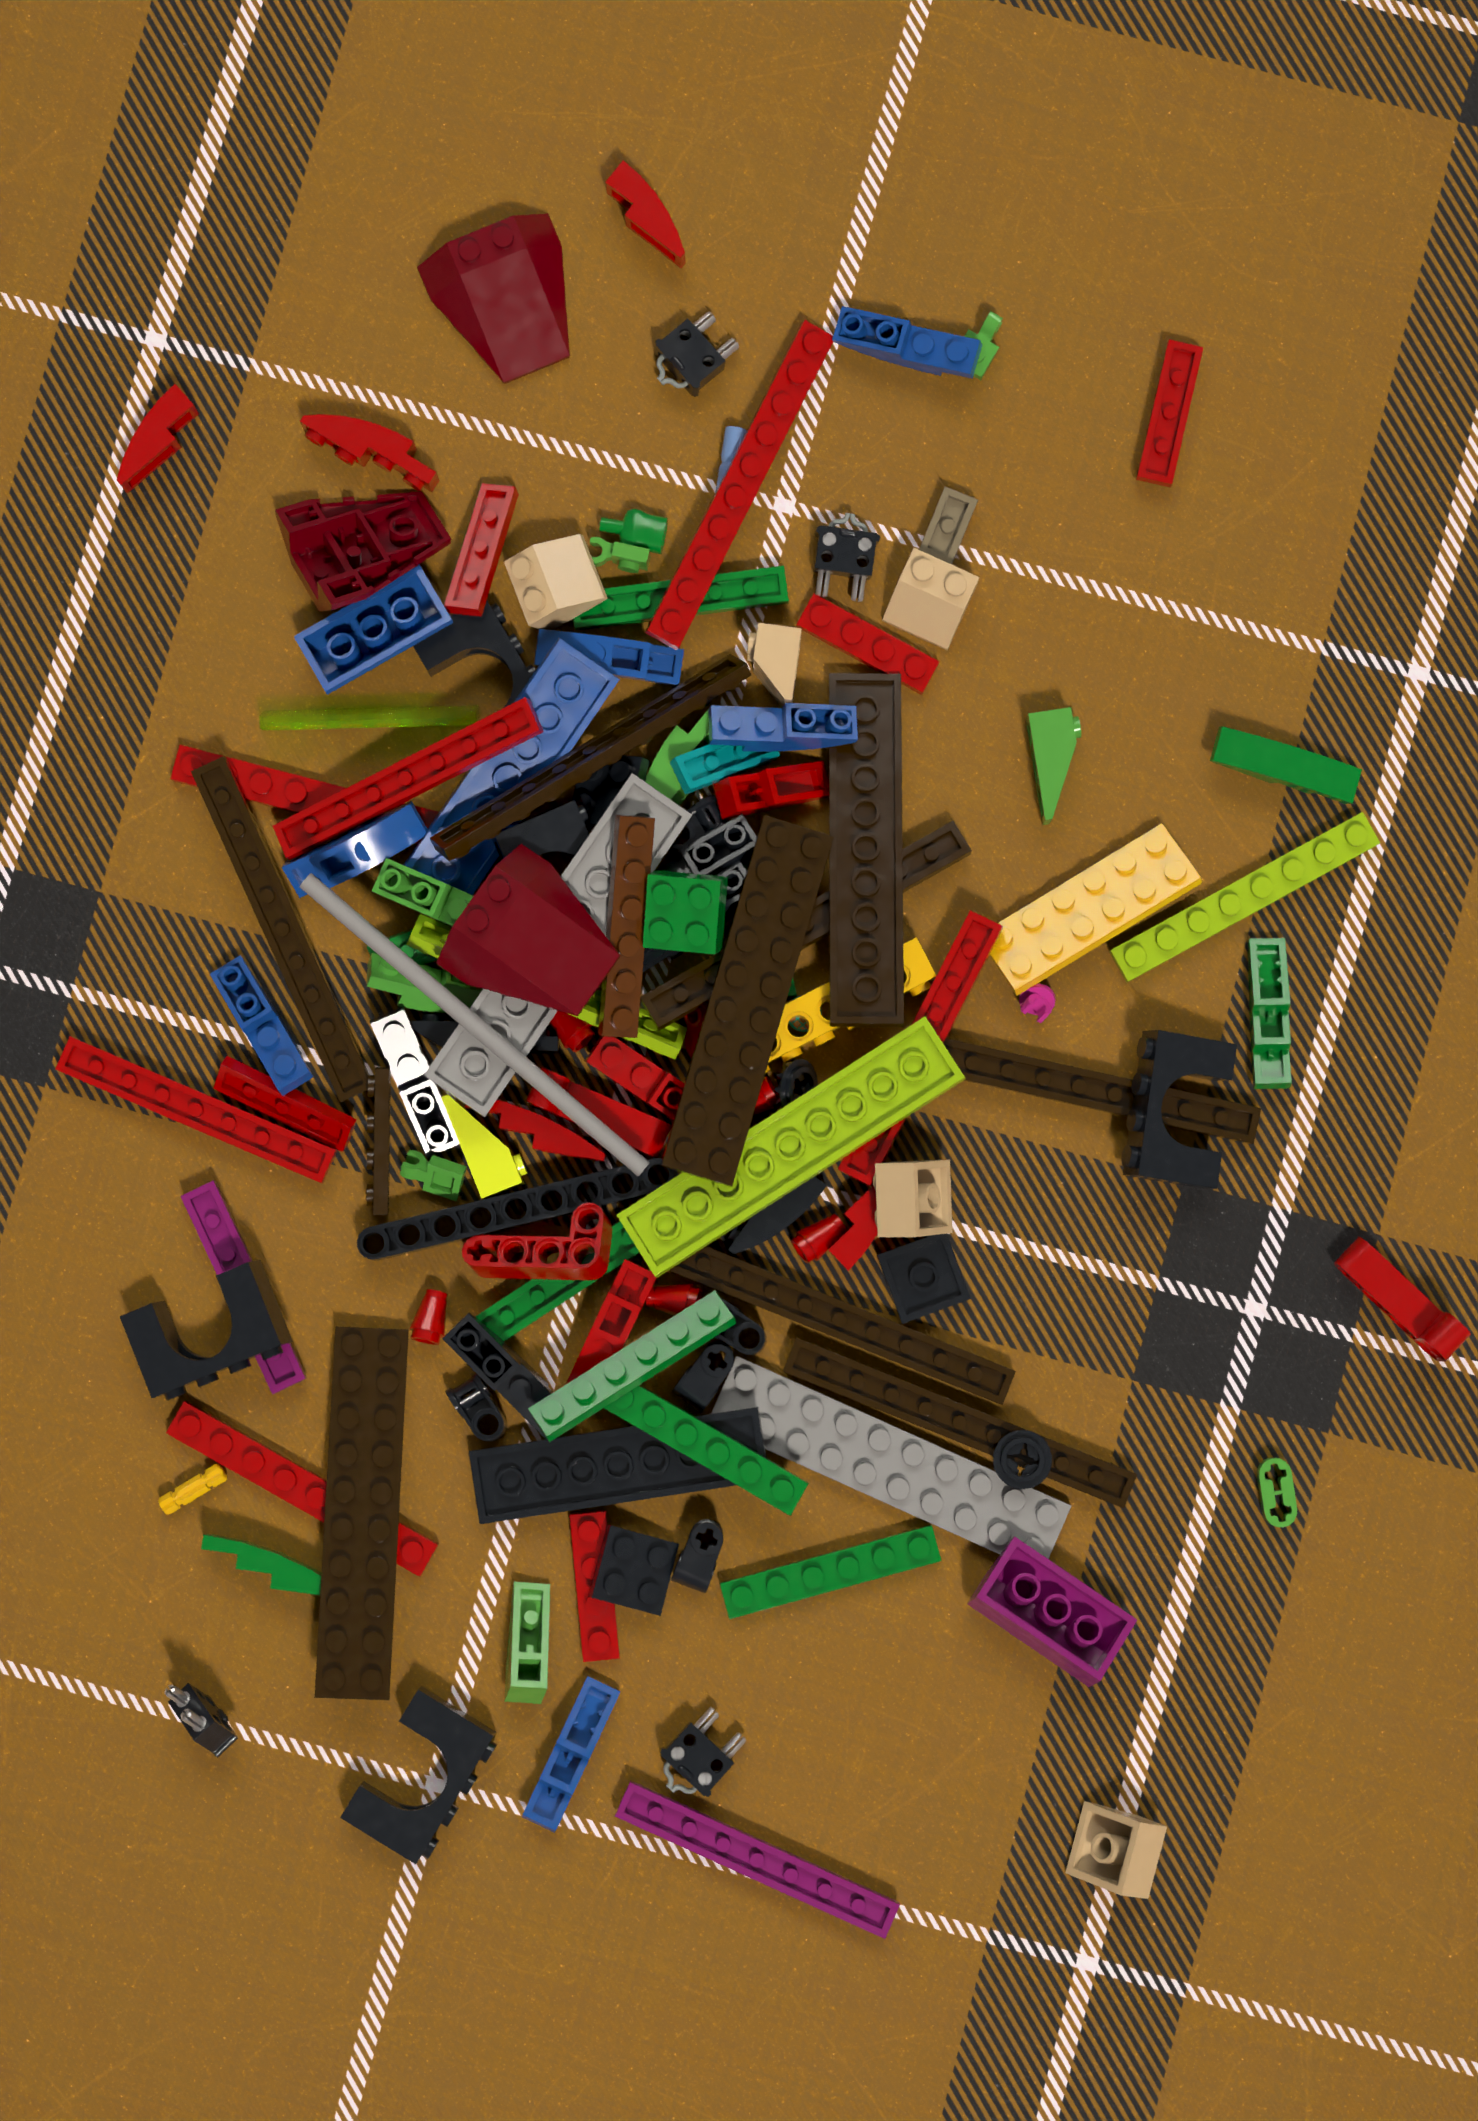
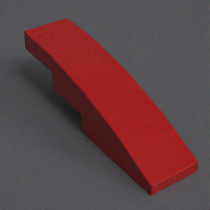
(547, 1134)

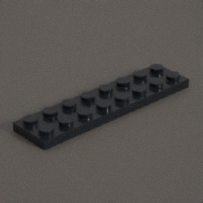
(597, 1469)

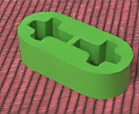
(1267, 1492)

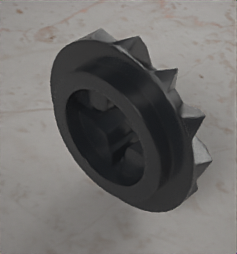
(796, 1070)
(1036, 1449)

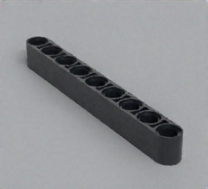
(498, 1207)

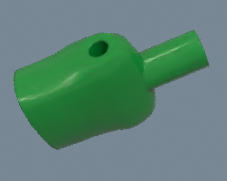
(638, 529)

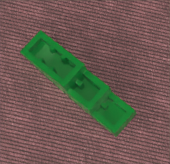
(1285, 765)
(1269, 1013)
(286, 1571)

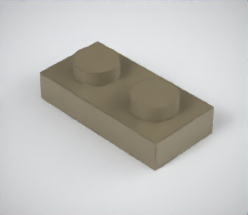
(948, 525)

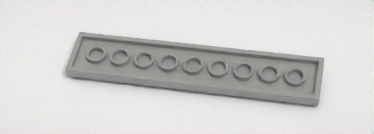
(465, 1064)
(892, 1463)

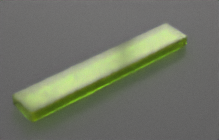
(369, 717)

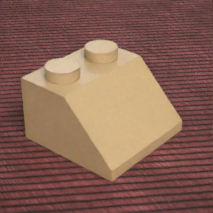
(555, 581)
(930, 598)
(775, 659)
(913, 1198)
(1116, 1850)

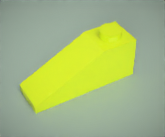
(488, 1158)

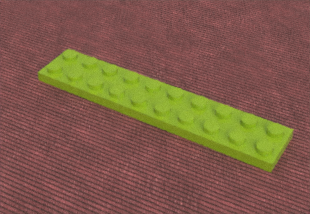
(795, 1146)

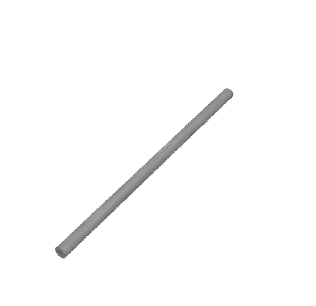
(474, 1024)

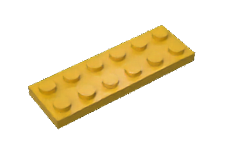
(1092, 908)

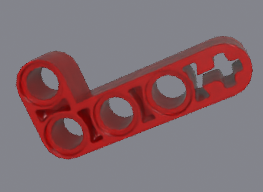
(633, 1126)
(539, 1248)
(1401, 1301)

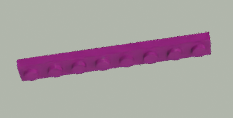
(757, 1859)

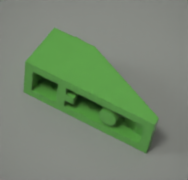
(1052, 745)
(528, 1643)

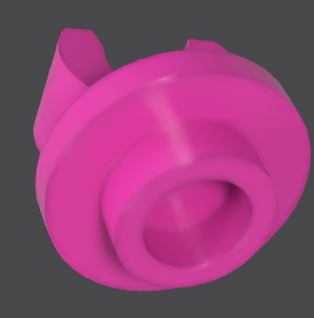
(1037, 1001)

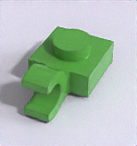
(989, 350)
(627, 556)
(439, 1175)

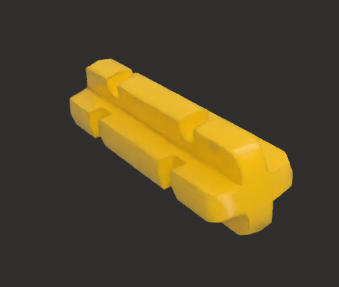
(192, 1489)

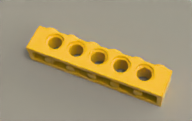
(917, 980)

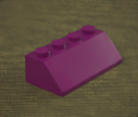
(1052, 1612)

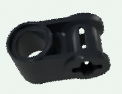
(700, 823)
(732, 1334)
(701, 1380)
(477, 1406)
(698, 1561)

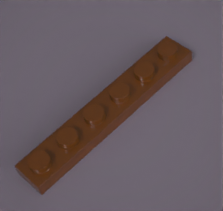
(626, 925)

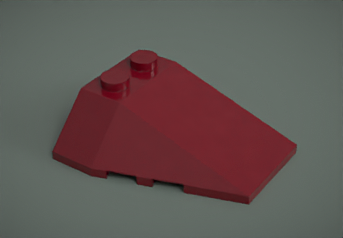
(504, 293)
(358, 546)
(529, 938)

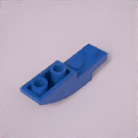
(906, 345)
(619, 656)
(783, 729)
(358, 849)
(262, 1025)

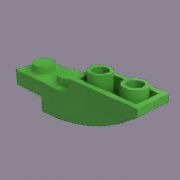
(677, 743)
(421, 892)
(386, 978)

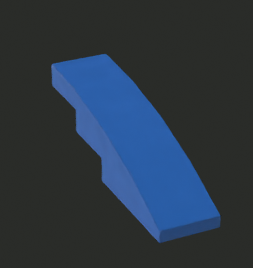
(571, 1754)

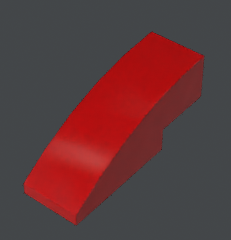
(645, 212)
(154, 438)
(771, 789)
(861, 1234)

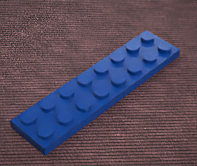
(566, 697)

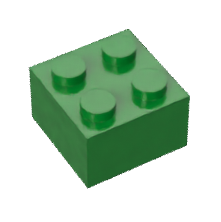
(685, 912)

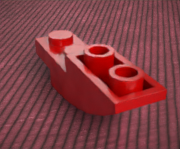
(360, 439)
(636, 1075)
(615, 1317)

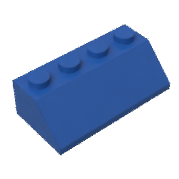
(373, 630)

